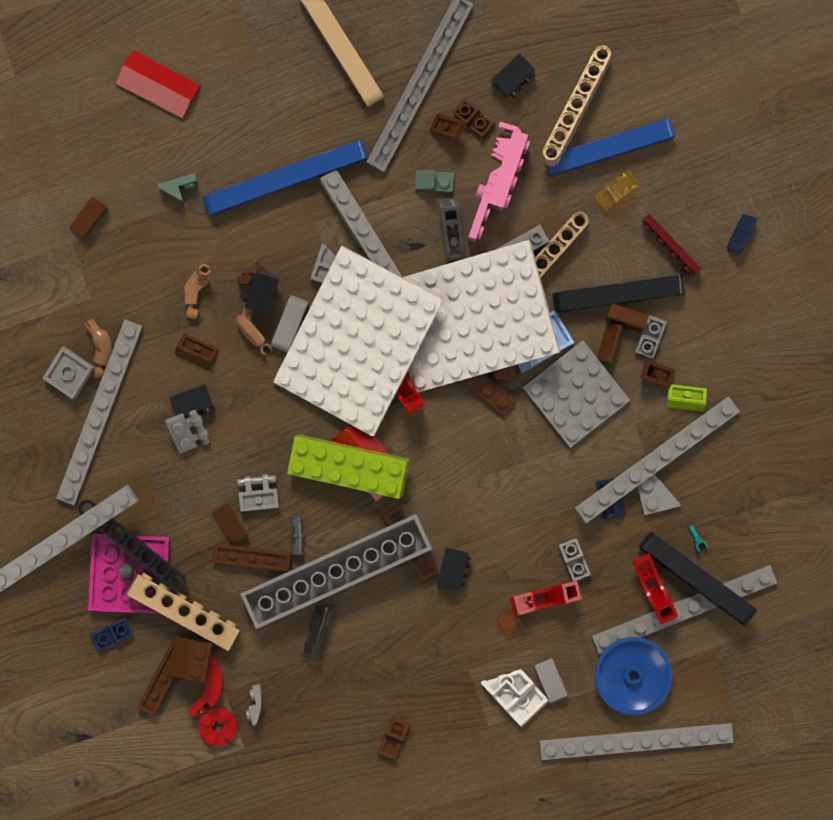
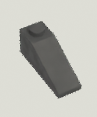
(452, 228)

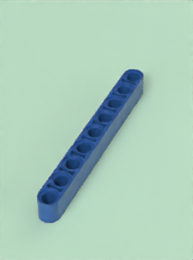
(285, 177)

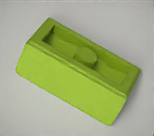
(686, 398)

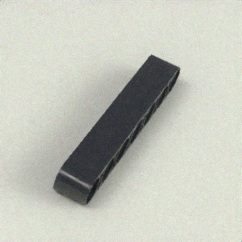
(618, 293)
(139, 551)
(698, 578)

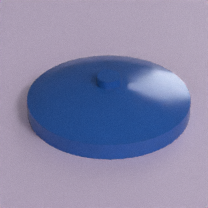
(633, 675)

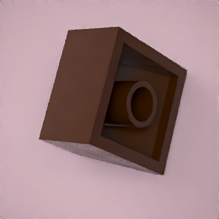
(190, 659)

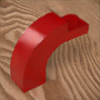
(409, 396)
(654, 589)
(545, 597)
(212, 690)

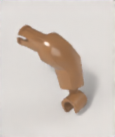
(192, 288)
(250, 331)
(102, 347)

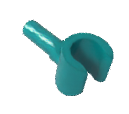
(697, 539)

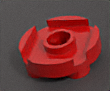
(211, 735)

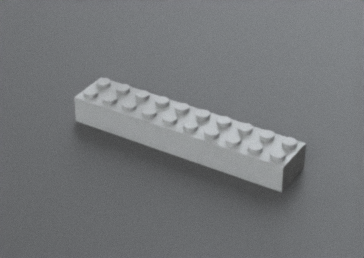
(336, 571)

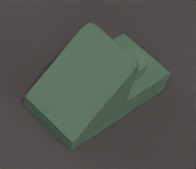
(434, 181)
(173, 186)

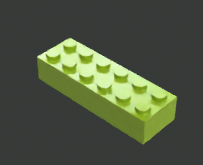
(348, 466)

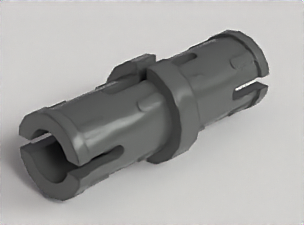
(297, 535)

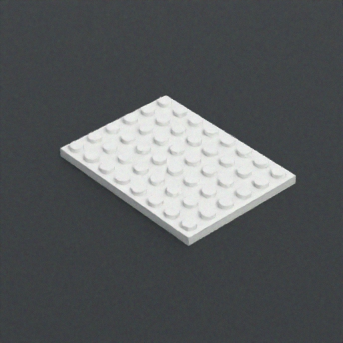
(488, 318)
(358, 340)

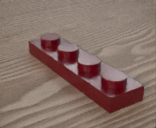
(676, 250)

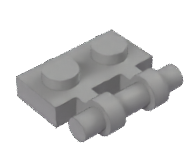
(181, 433)
(258, 499)

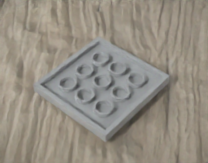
(576, 394)

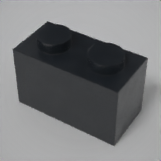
(513, 76)
(261, 291)
(193, 399)
(453, 568)

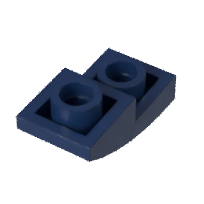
(111, 634)

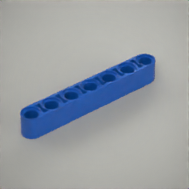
(613, 146)

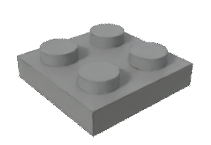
(68, 372)

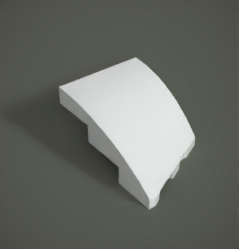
(516, 695)

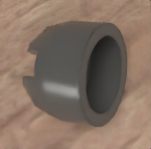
(125, 570)

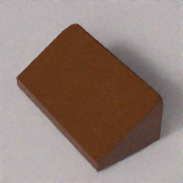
(88, 217)
(627, 318)
(609, 342)
(196, 351)
(230, 523)

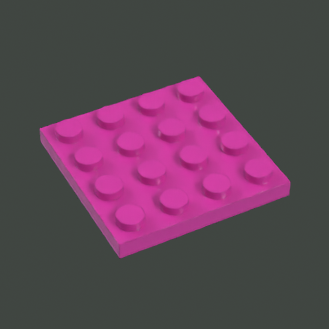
(106, 584)

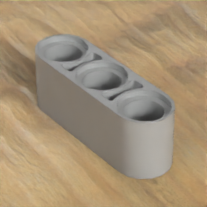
(289, 323)

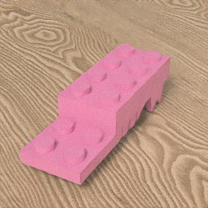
(501, 180)

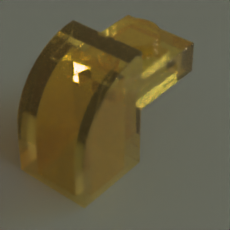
(617, 190)

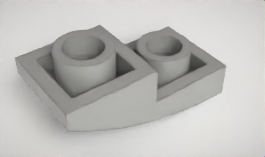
(651, 336)
(574, 560)
(551, 680)
(255, 709)

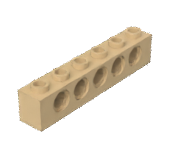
(224, 639)

